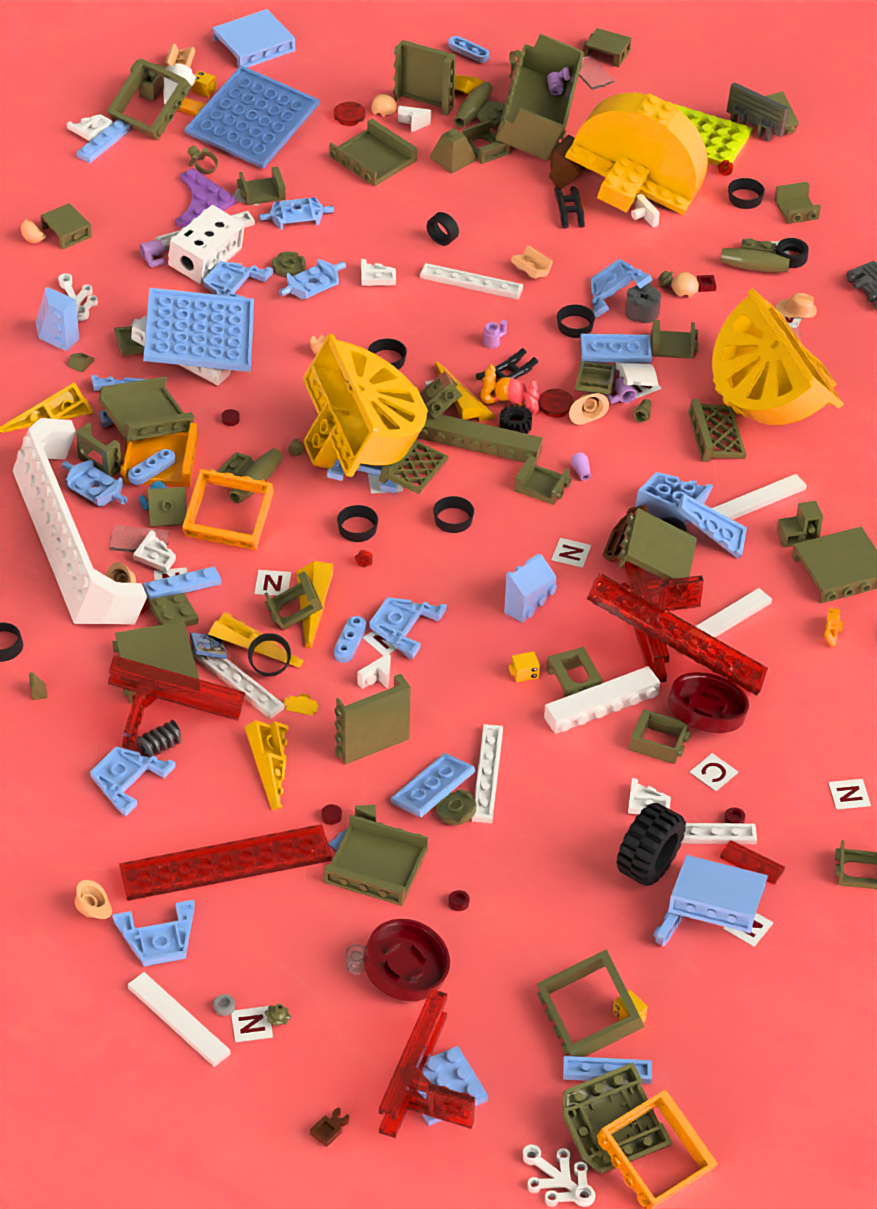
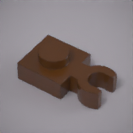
(329, 1128)

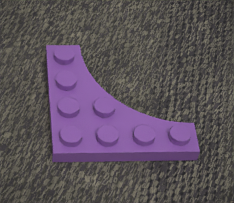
(203, 196)

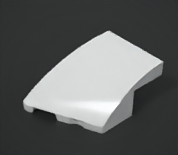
(637, 374)

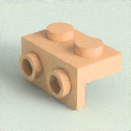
(182, 56)
(533, 263)

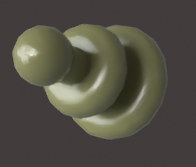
(296, 447)

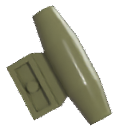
(478, 106)
(755, 256)
(243, 465)

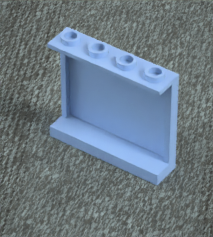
(255, 38)
(717, 893)

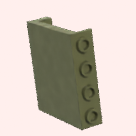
(424, 75)
(375, 153)
(144, 409)
(657, 546)
(839, 563)
(157, 646)
(373, 722)
(377, 860)

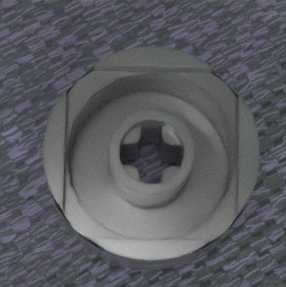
(643, 303)

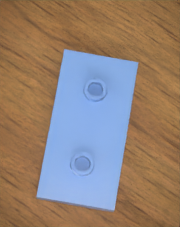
(616, 348)
(432, 785)

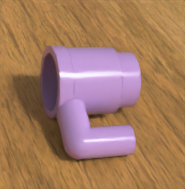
(555, 81)
(152, 249)
(492, 334)
(624, 392)

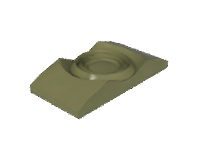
(595, 378)

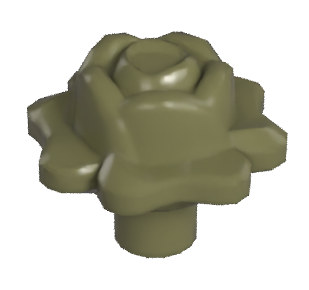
(666, 278)
(277, 1015)

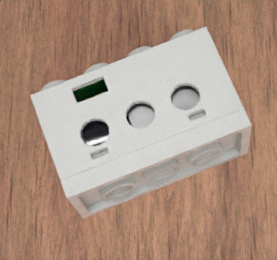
(205, 243)

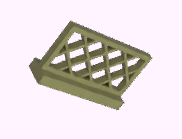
(703, 431)
(389, 471)

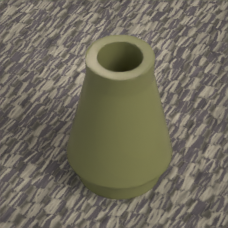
(642, 411)

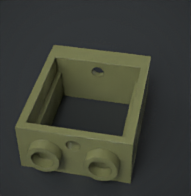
(663, 724)

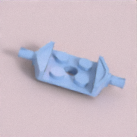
(285, 211)
(302, 284)
(85, 475)

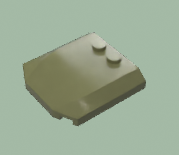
(602, 1101)

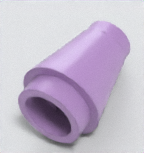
(581, 465)

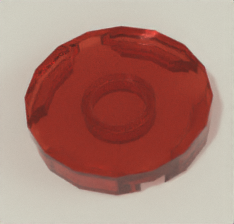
(349, 113)
(555, 402)

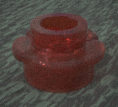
(728, 170)
(364, 558)

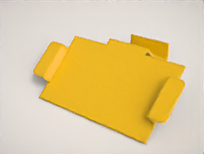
(301, 704)

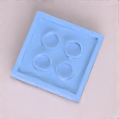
(454, 1072)

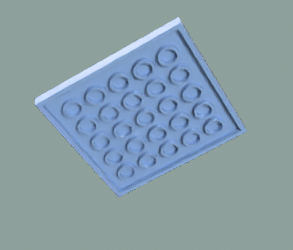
(199, 330)

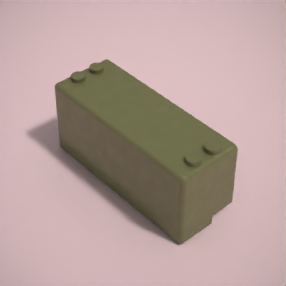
(531, 115)

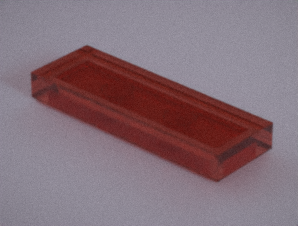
(752, 861)

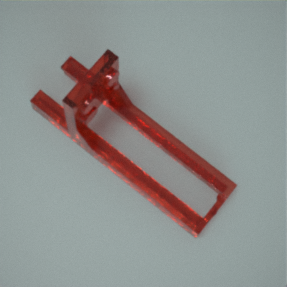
(674, 595)
(159, 683)
(409, 1077)

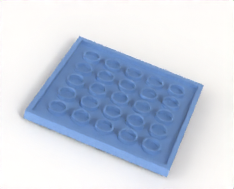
(252, 116)

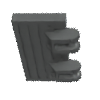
(759, 110)
(865, 277)

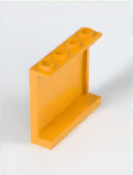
(183, 446)

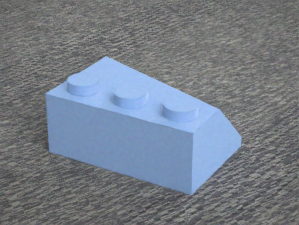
(57, 319)
(663, 495)
(528, 588)

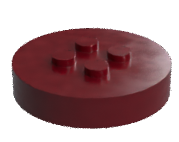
(708, 702)
(406, 959)

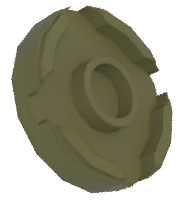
(289, 263)
(456, 807)

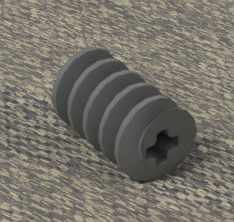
(159, 738)

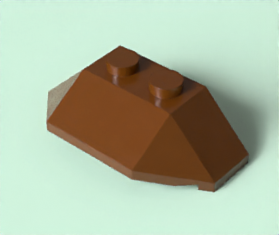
(563, 169)
(617, 535)

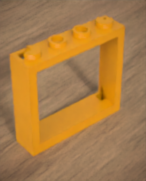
(219, 535)
(683, 1130)

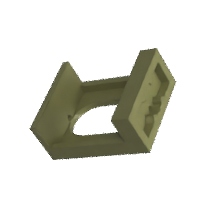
(488, 152)
(442, 396)
(110, 454)
(276, 603)
(559, 663)
(857, 856)

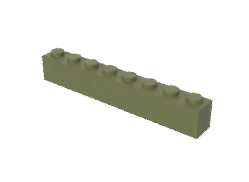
(481, 438)

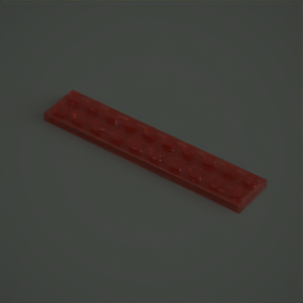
(677, 633)
(224, 862)

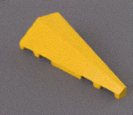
(468, 404)
(61, 405)
(321, 576)
(240, 634)
(268, 750)

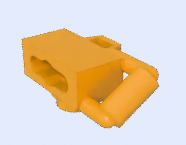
(833, 626)

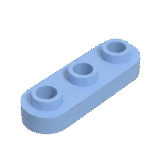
(468, 49)
(151, 467)
(355, 629)
(665, 931)

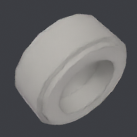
(224, 1005)

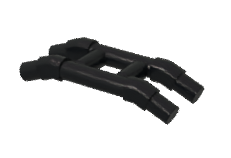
(569, 209)
(510, 363)

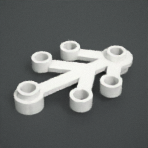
(65, 282)
(559, 1179)

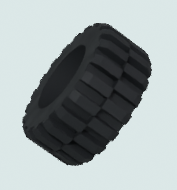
(651, 844)

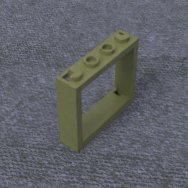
(131, 86)
(605, 1036)

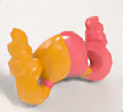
(509, 390)

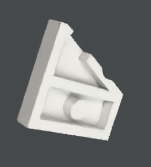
(90, 127)
(377, 274)
(154, 553)
(642, 796)

